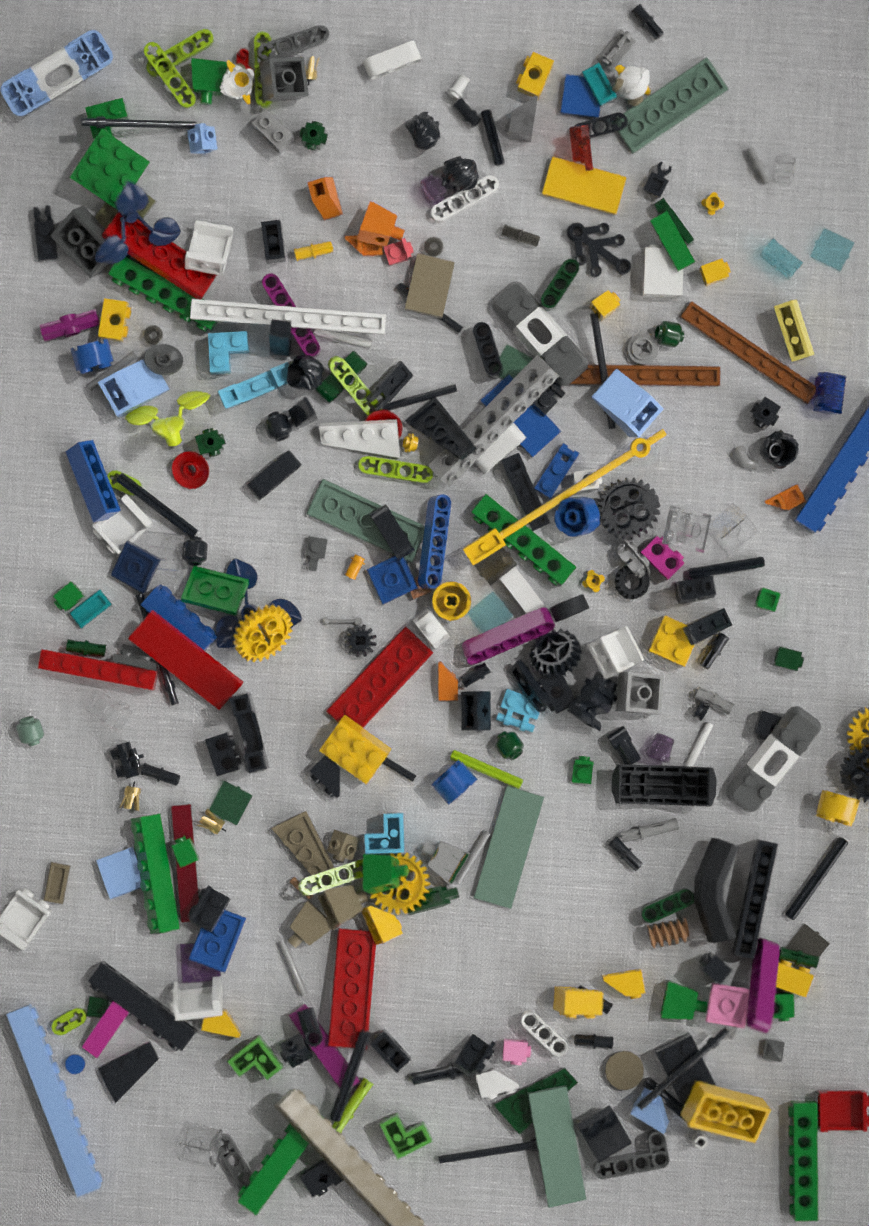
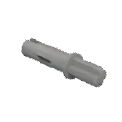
(650, 830)

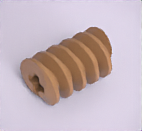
(668, 933)

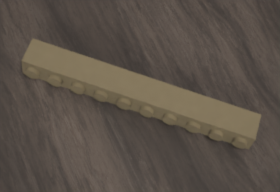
(345, 1160)

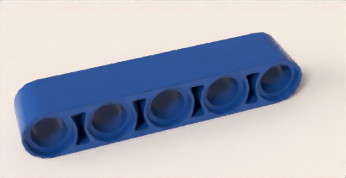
(440, 534)

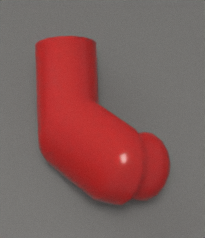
(243, 58)

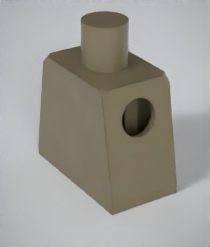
(342, 904)
(309, 925)

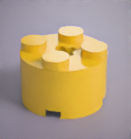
(440, 600)
(837, 808)

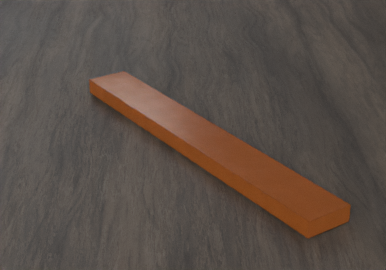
(749, 352)
(656, 375)

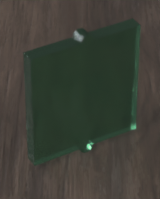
(512, 361)
(230, 803)

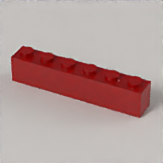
(98, 669)

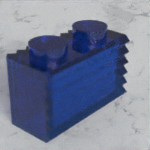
(829, 393)

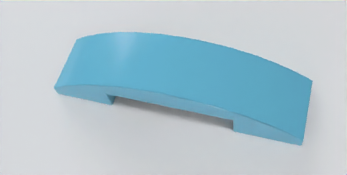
(254, 387)

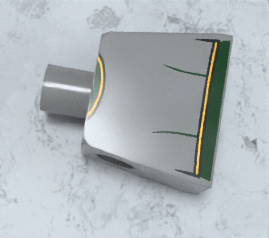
(445, 860)

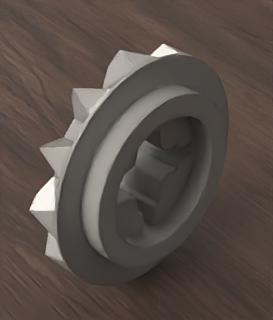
(641, 339)

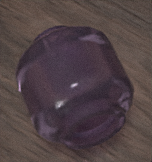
(431, 189)

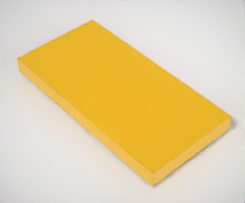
(590, 189)

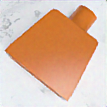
(379, 226)

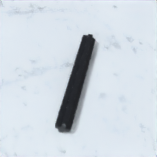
(155, 504)
(817, 878)
(350, 1075)

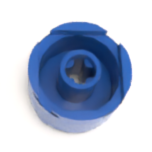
(92, 355)
(577, 516)
(454, 782)

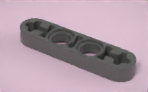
(293, 44)
(234, 1170)

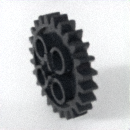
(623, 493)
(850, 769)

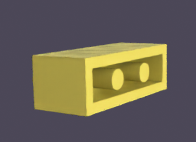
(794, 330)

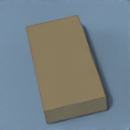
(57, 882)

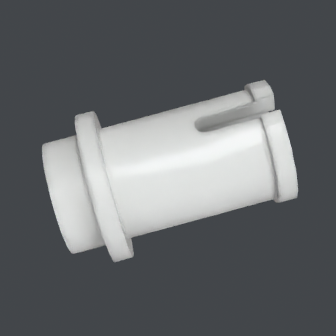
(459, 86)
(699, 1135)

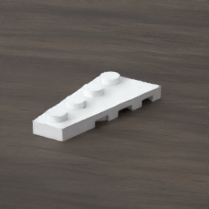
(366, 436)

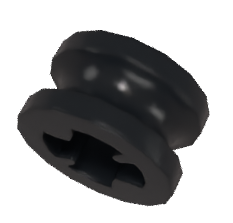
(701, 711)

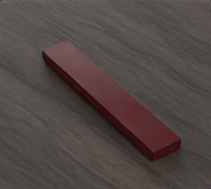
(187, 874)

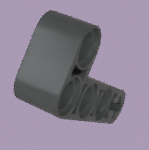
(630, 1159)

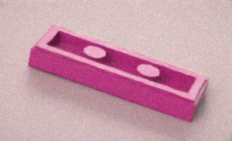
(105, 1029)

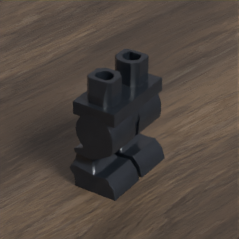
(695, 588)
(594, 699)

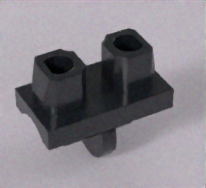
(129, 760)

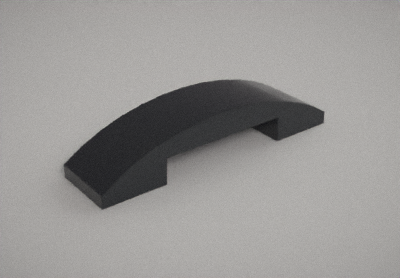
(524, 489)

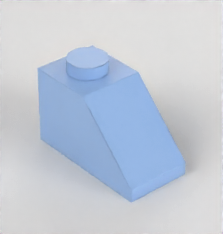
(653, 1114)

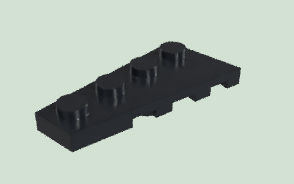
(441, 428)

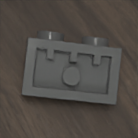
(135, 657)

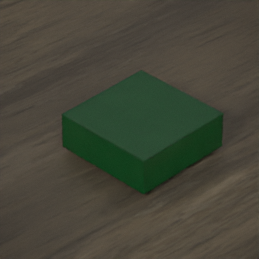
(97, 1006)

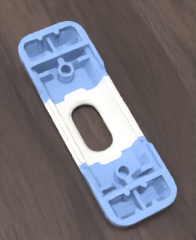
(83, 55)

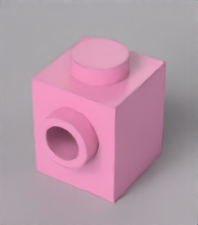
(516, 1051)

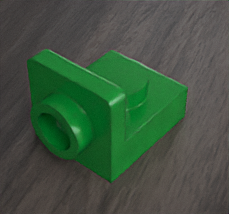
(582, 770)

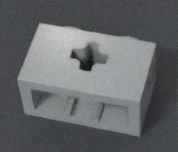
(272, 131)

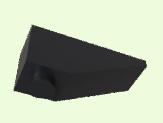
(302, 414)

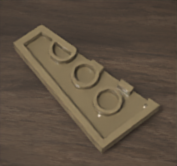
(305, 844)

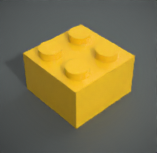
(671, 642)

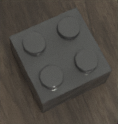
(283, 79)

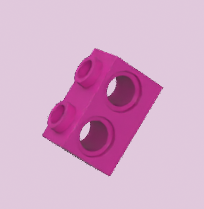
(658, 561)

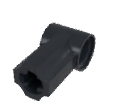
(622, 743)
(310, 1024)

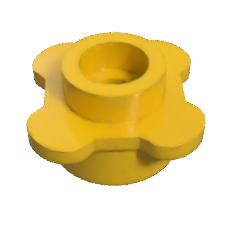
(712, 208)
(410, 443)
(598, 580)

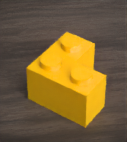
(575, 1001)

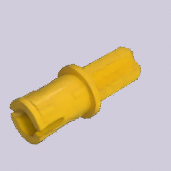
(313, 250)

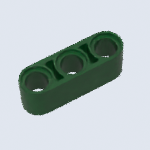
(564, 276)
(331, 386)
(657, 905)

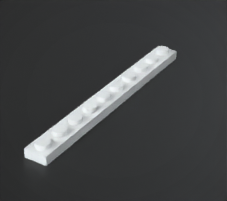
(299, 317)

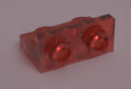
(581, 146)

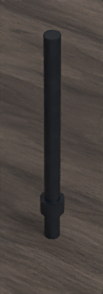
(101, 122)
(601, 358)
(168, 685)
(712, 1042)
(489, 1152)

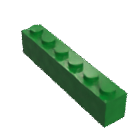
(154, 874)
(273, 1171)

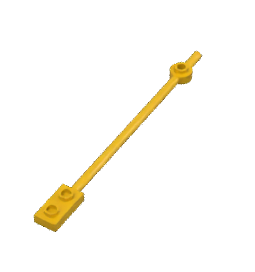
(494, 541)

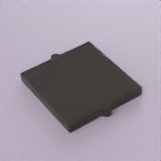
(495, 565)
(808, 941)

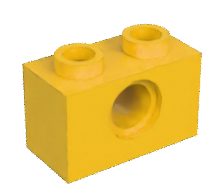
(536, 63)
(110, 309)

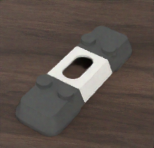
(518, 307)
(792, 735)

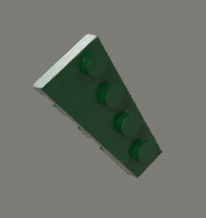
(517, 1107)

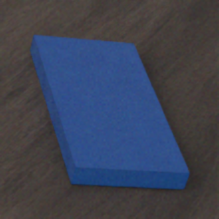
(532, 424)

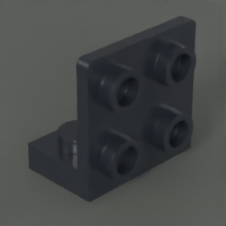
(604, 1133)

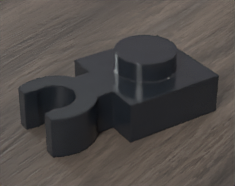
(656, 182)

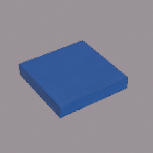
(578, 98)
(392, 579)

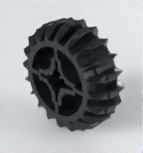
(567, 651)

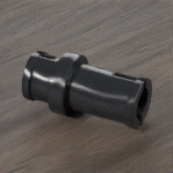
(469, 115)
(477, 673)

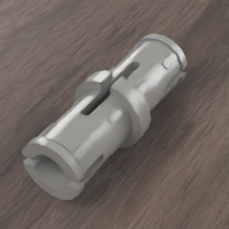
(713, 700)

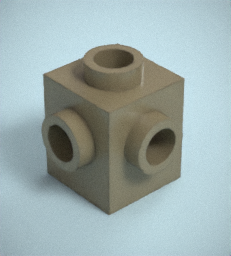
(343, 845)

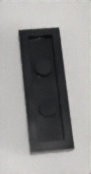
(707, 626)

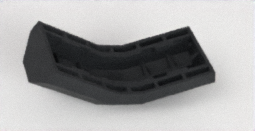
(664, 785)
(710, 889)

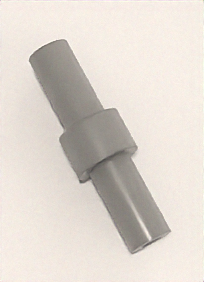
(758, 165)

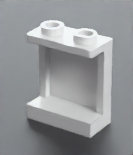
(209, 248)
(660, 274)
(123, 526)
(615, 652)
(23, 918)
(198, 1001)

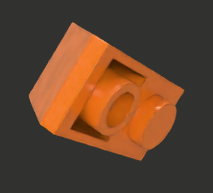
(325, 197)

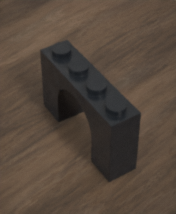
(254, 749)

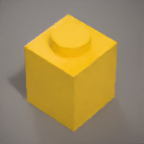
(714, 272)

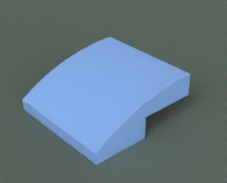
(120, 872)

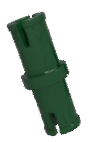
(86, 647)
(798, 957)

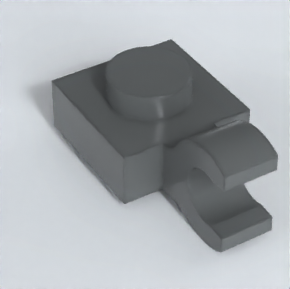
(315, 549)

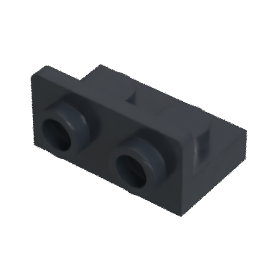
(208, 909)
(473, 1056)

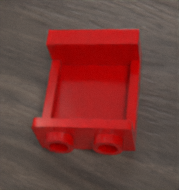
(842, 1110)

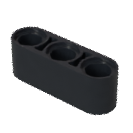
(280, 337)
(482, 342)
(274, 475)
(392, 532)

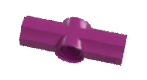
(70, 325)

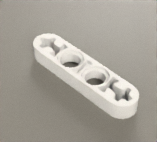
(466, 201)

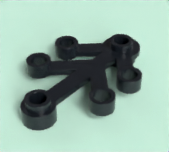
(596, 246)

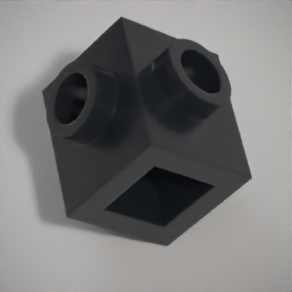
(770, 408)
(295, 1050)

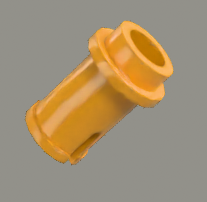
(355, 566)

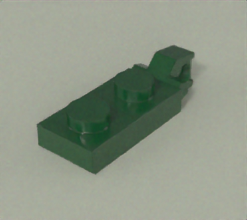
(662, 206)
(436, 898)

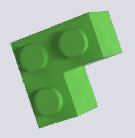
(257, 1054)
(402, 1140)

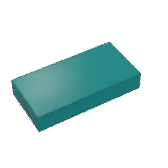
(599, 84)
(90, 609)

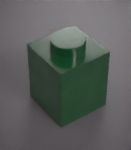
(788, 659)

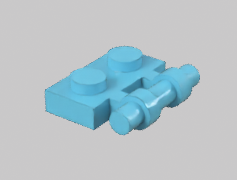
(517, 703)

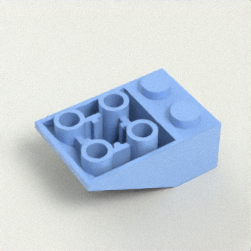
(132, 387)
(627, 404)

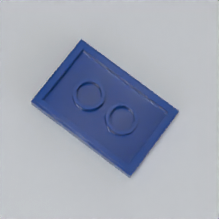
(217, 947)

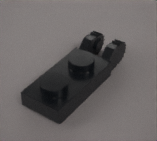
(43, 229)
(390, 385)
(529, 686)

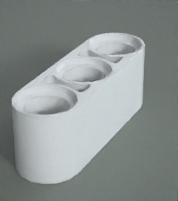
(392, 60)
(500, 448)
(521, 591)
(551, 1039)

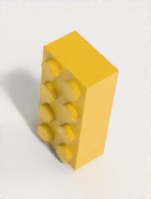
(725, 1112)

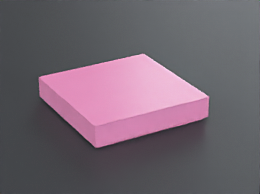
(727, 1005)

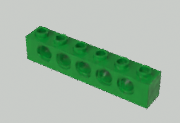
(119, 271)
(556, 577)
(809, 1210)

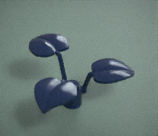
(128, 203)
(226, 626)

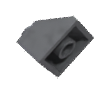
(521, 122)

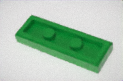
(672, 241)

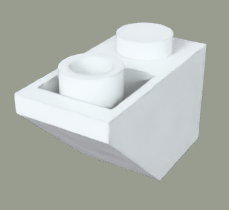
(494, 1082)

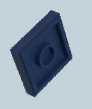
(135, 567)

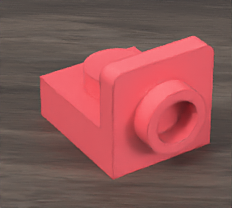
(398, 252)

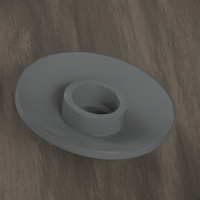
(163, 359)

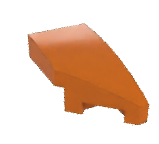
(364, 248)
(787, 499)
(447, 684)

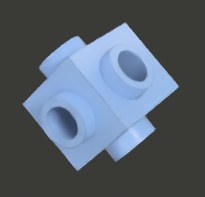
(202, 139)

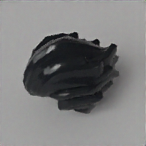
(423, 130)
(459, 174)
(305, 373)
(779, 449)

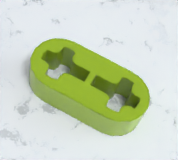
(118, 486)
(66, 1017)

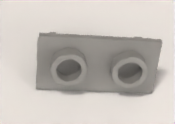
(616, 49)
(638, 564)

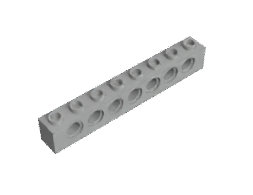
(497, 417)

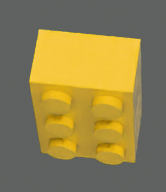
(355, 749)

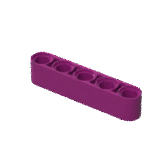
(278, 290)
(508, 635)
(763, 986)
(328, 1055)

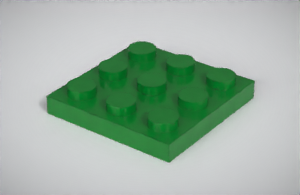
(107, 167)

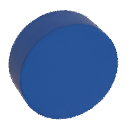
(75, 1064)

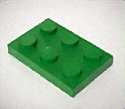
(215, 590)

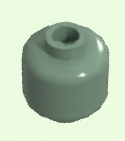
(30, 730)

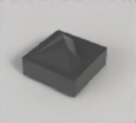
(773, 1050)

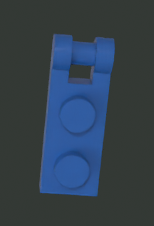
(556, 471)

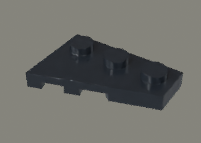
(128, 1069)

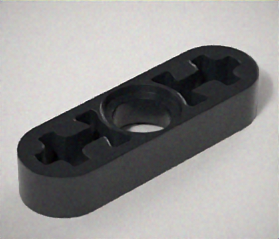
(616, 128)

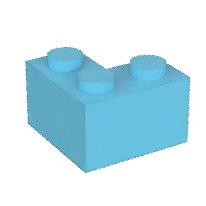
(223, 345)
(391, 840)

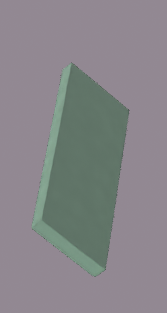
(671, 105)
(352, 515)
(509, 847)
(557, 1146)

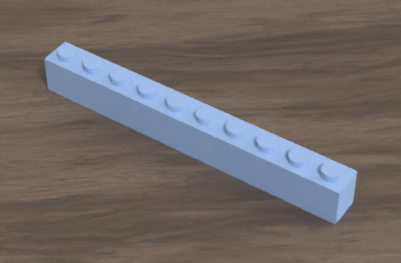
(54, 1100)

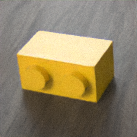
(793, 979)

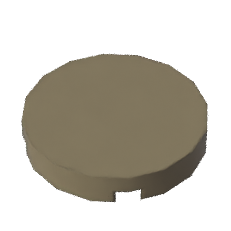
(624, 1070)

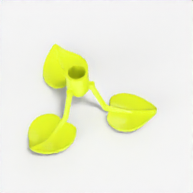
(168, 427)

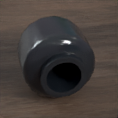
(278, 426)
(194, 551)

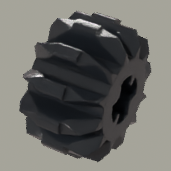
(360, 647)

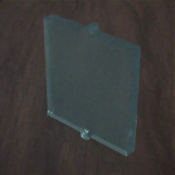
(832, 249)
(490, 613)

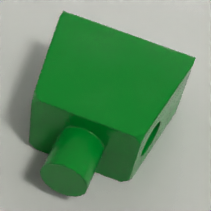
(207, 78)
(381, 873)
(681, 1002)

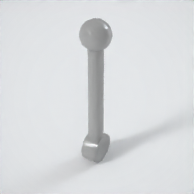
(358, 621)

